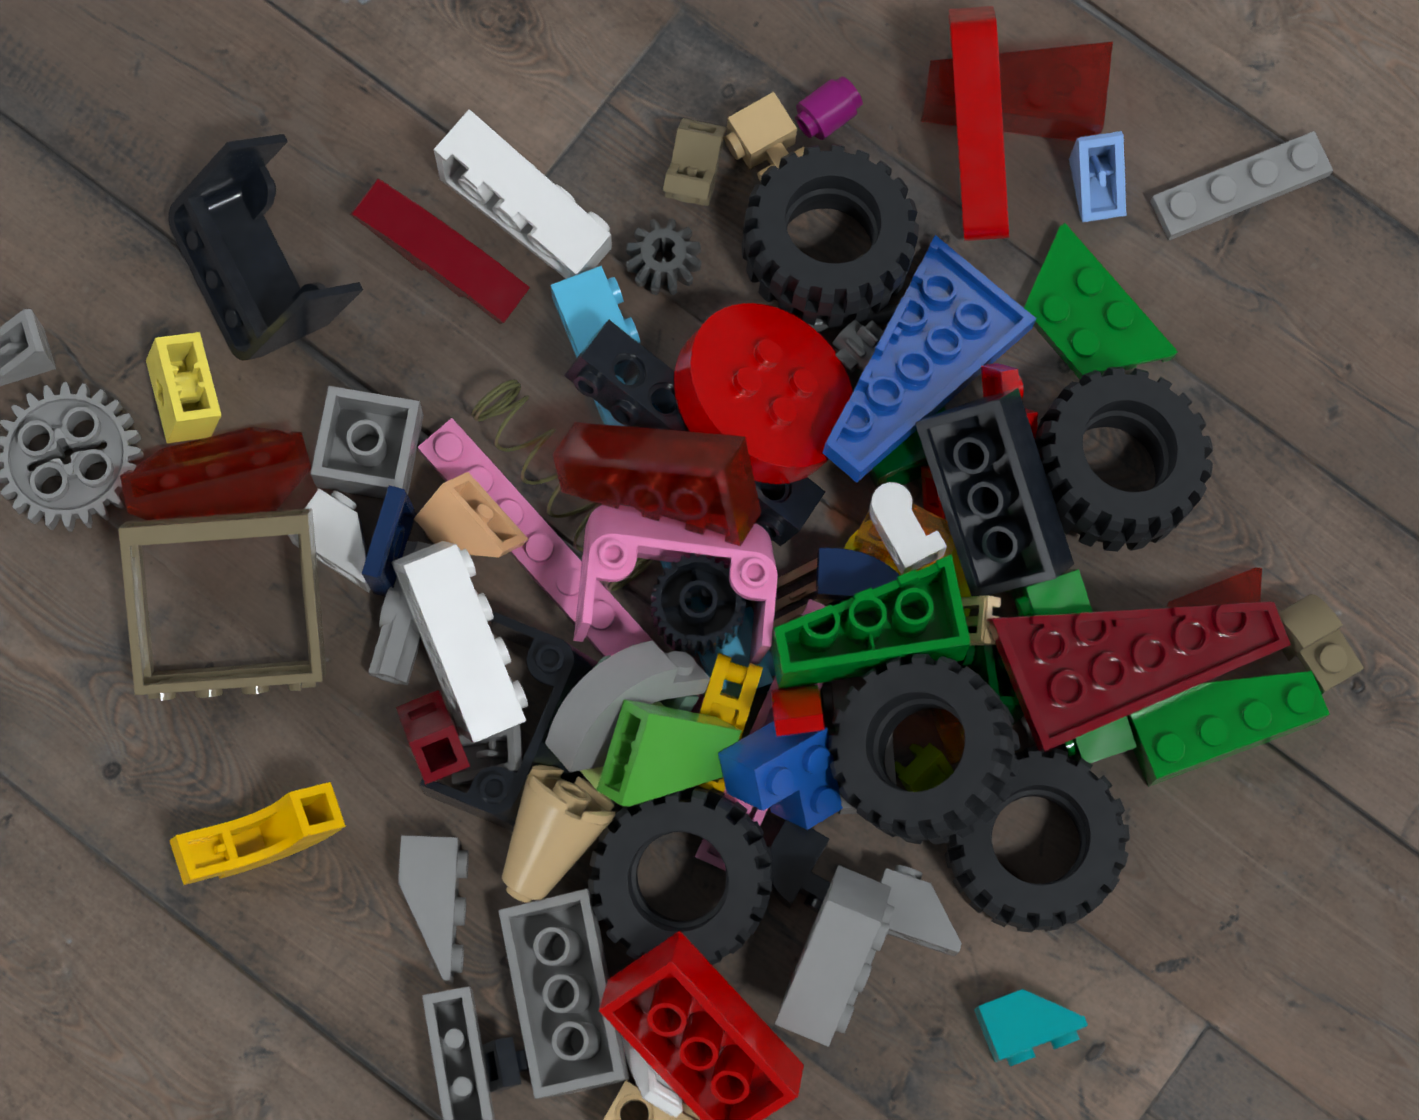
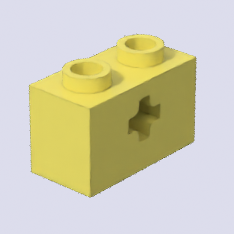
(183, 387)

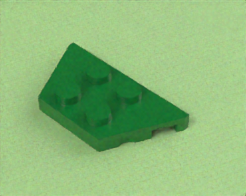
(1089, 314)

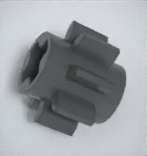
(857, 345)

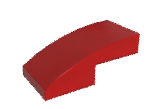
(797, 710)

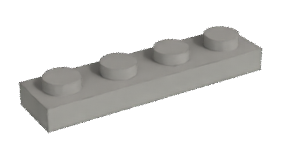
(1241, 185)

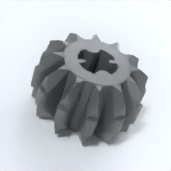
(665, 273)

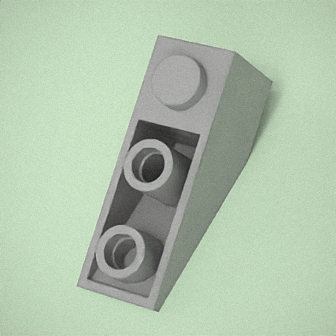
(430, 884)

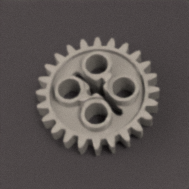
(58, 417)

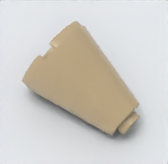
(552, 831)

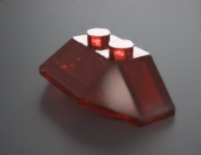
(218, 475)

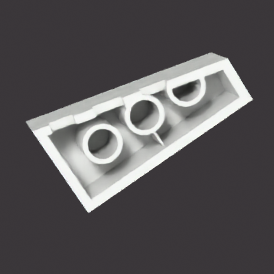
(520, 198)

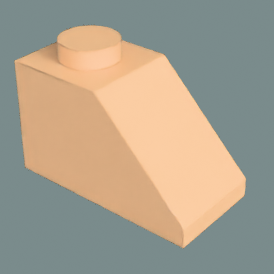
(470, 518)

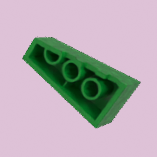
(899, 619)
(1222, 721)

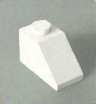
(338, 535)

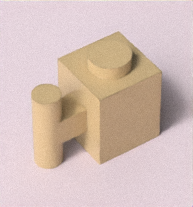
(761, 133)

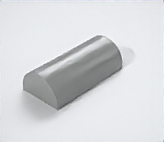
(558, 989)

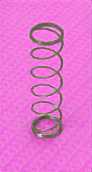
(499, 408)

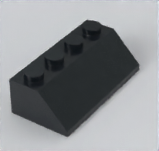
(995, 494)

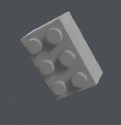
(836, 957)

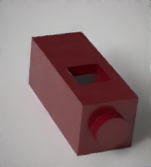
(432, 737)

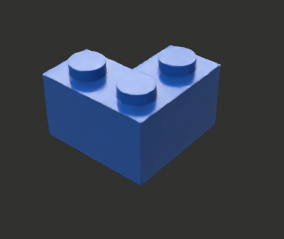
(783, 774)

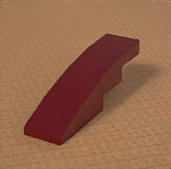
(439, 250)

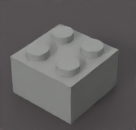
(366, 442)

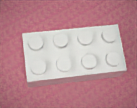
(460, 641)

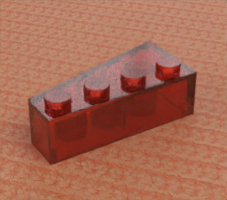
(1042, 91)
(663, 473)

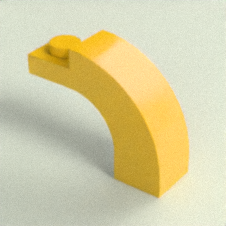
(259, 838)

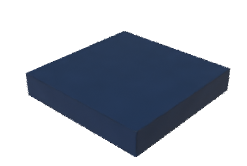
(388, 540)

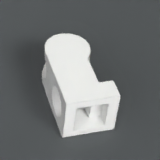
(901, 530)

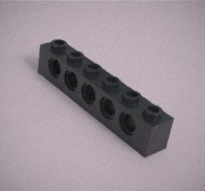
(652, 382)

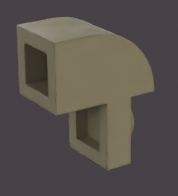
(694, 162)
(1319, 642)

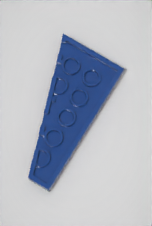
(927, 355)

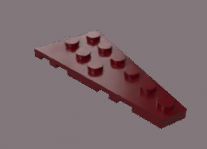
(1105, 665)

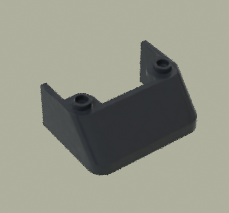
(238, 258)
(496, 790)

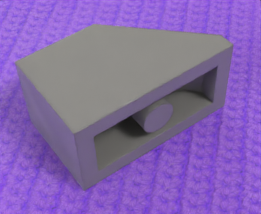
(918, 912)

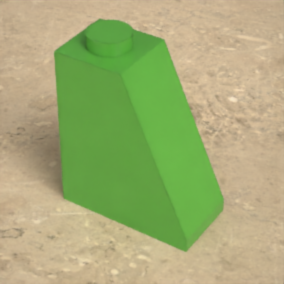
(662, 752)

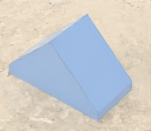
(1099, 176)

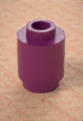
(828, 108)

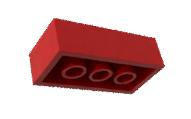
(701, 1034)

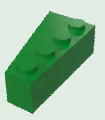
(1069, 596)

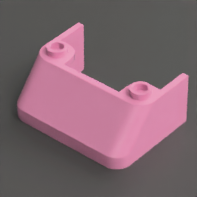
(622, 535)

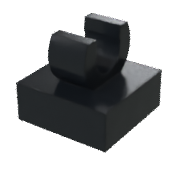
(504, 1064)

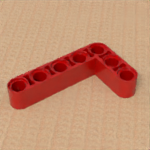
(979, 122)

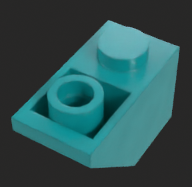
(1025, 1021)

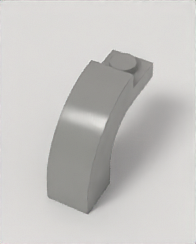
(591, 710)

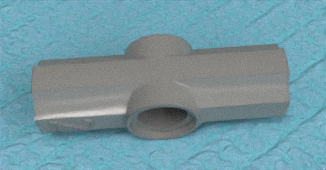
(399, 635)

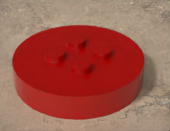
(767, 380)

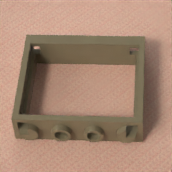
(212, 681)

